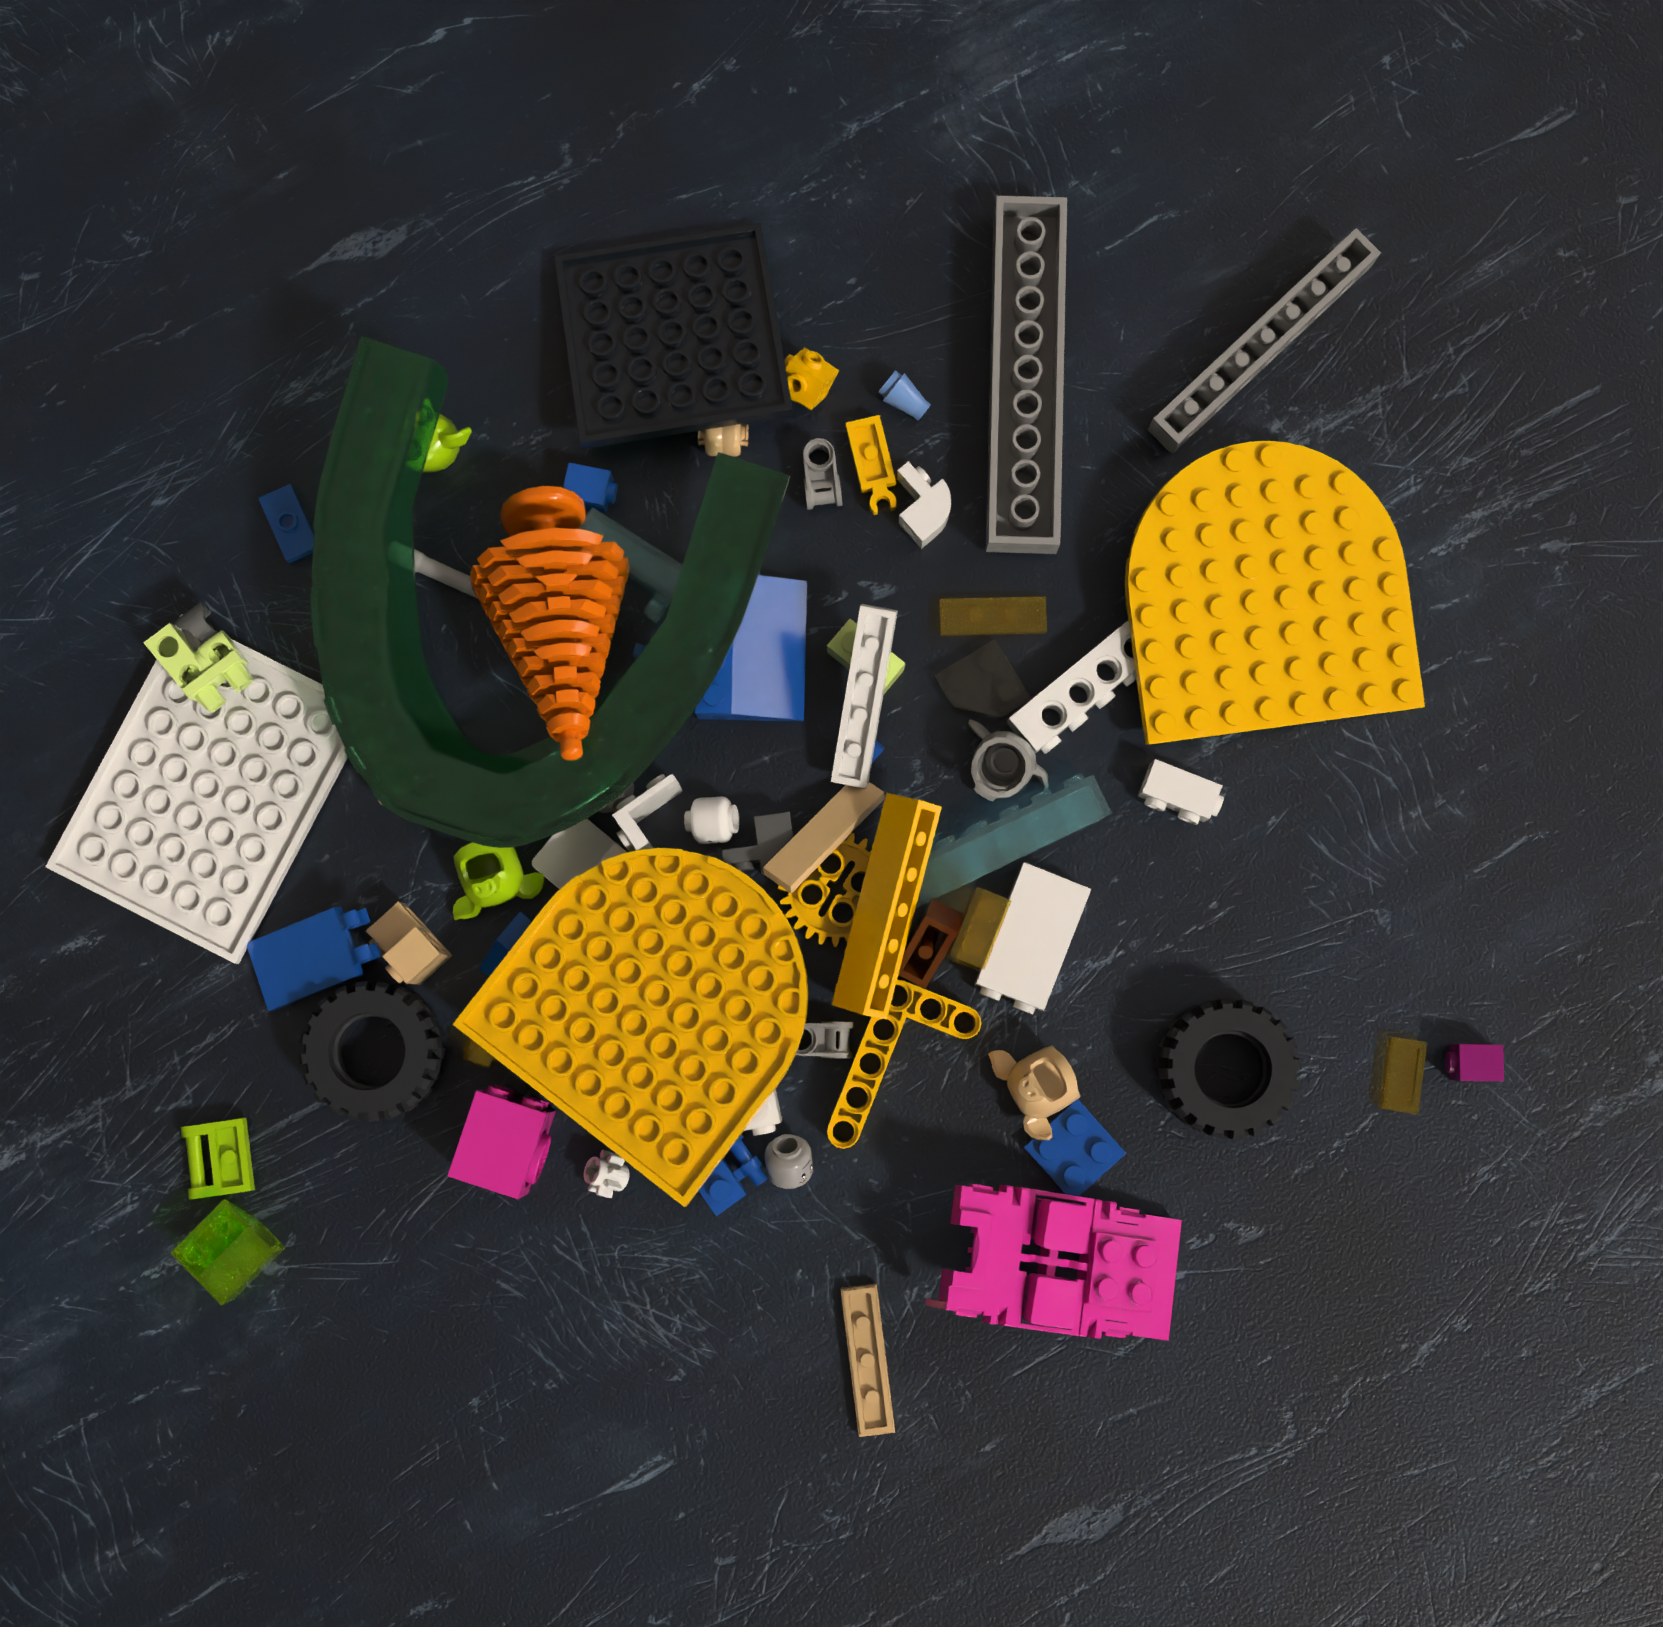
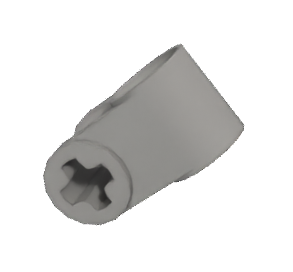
(821, 481)
(824, 1040)

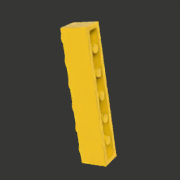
(886, 906)

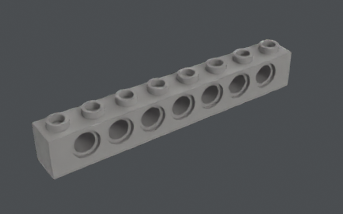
(1263, 341)

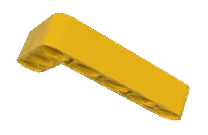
(884, 1048)

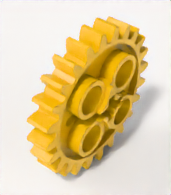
(808, 914)

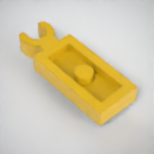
(872, 460)

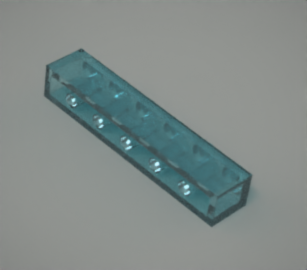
(1012, 836)

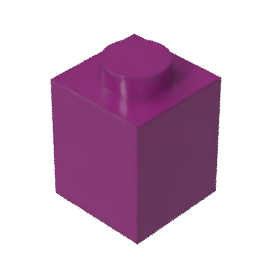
(1475, 1062)

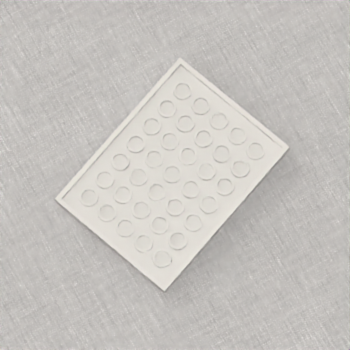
(205, 806)

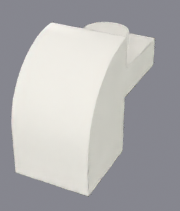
(932, 506)

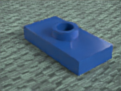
(288, 522)

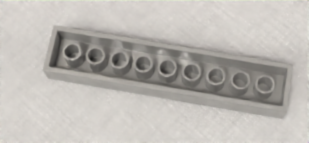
(1026, 375)

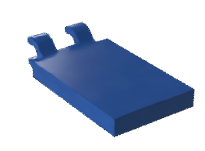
(310, 956)

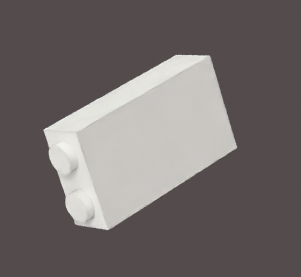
(1033, 938)

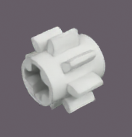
(606, 1174)

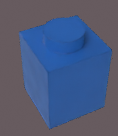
(592, 485)

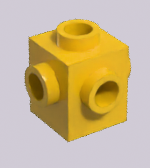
(809, 377)

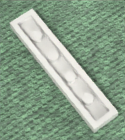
(864, 695)

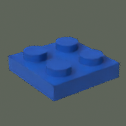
(1077, 1151)

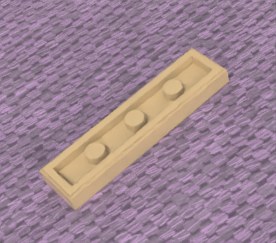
(822, 835)
(867, 1360)

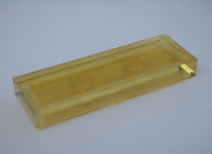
(993, 616)

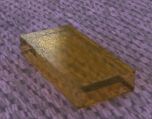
(1403, 1075)

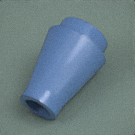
(903, 395)

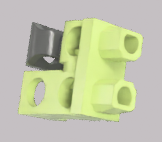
(204, 669)

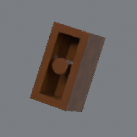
(929, 942)

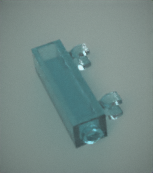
(647, 563)

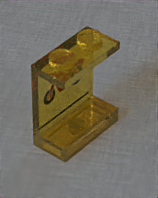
(978, 929)

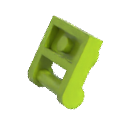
(228, 1155)

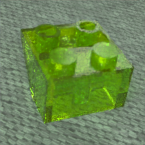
(227, 1251)

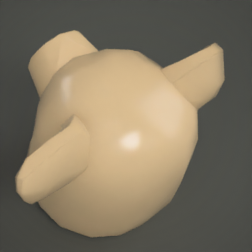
(1039, 1086)

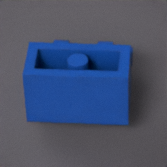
(725, 1185)

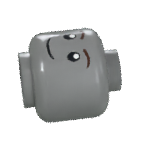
(788, 1161)

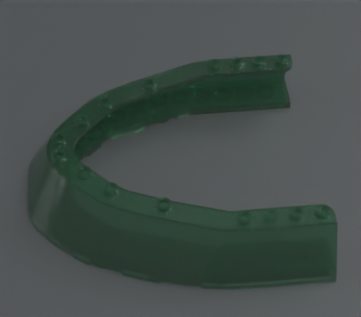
(372, 642)

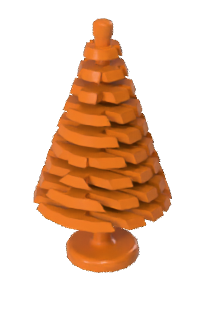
(553, 605)

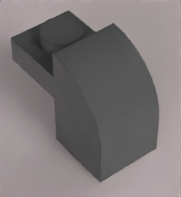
(772, 835)

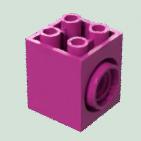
(503, 1142)

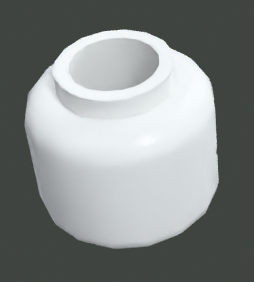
(712, 820)

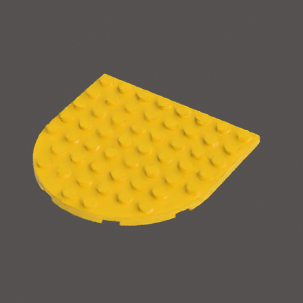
(1267, 597)
(651, 1008)

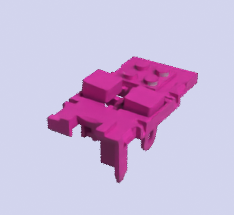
(1121, 1268)

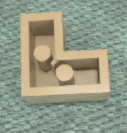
(407, 945)

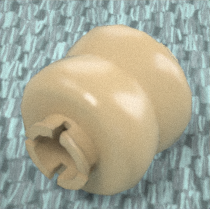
(724, 439)

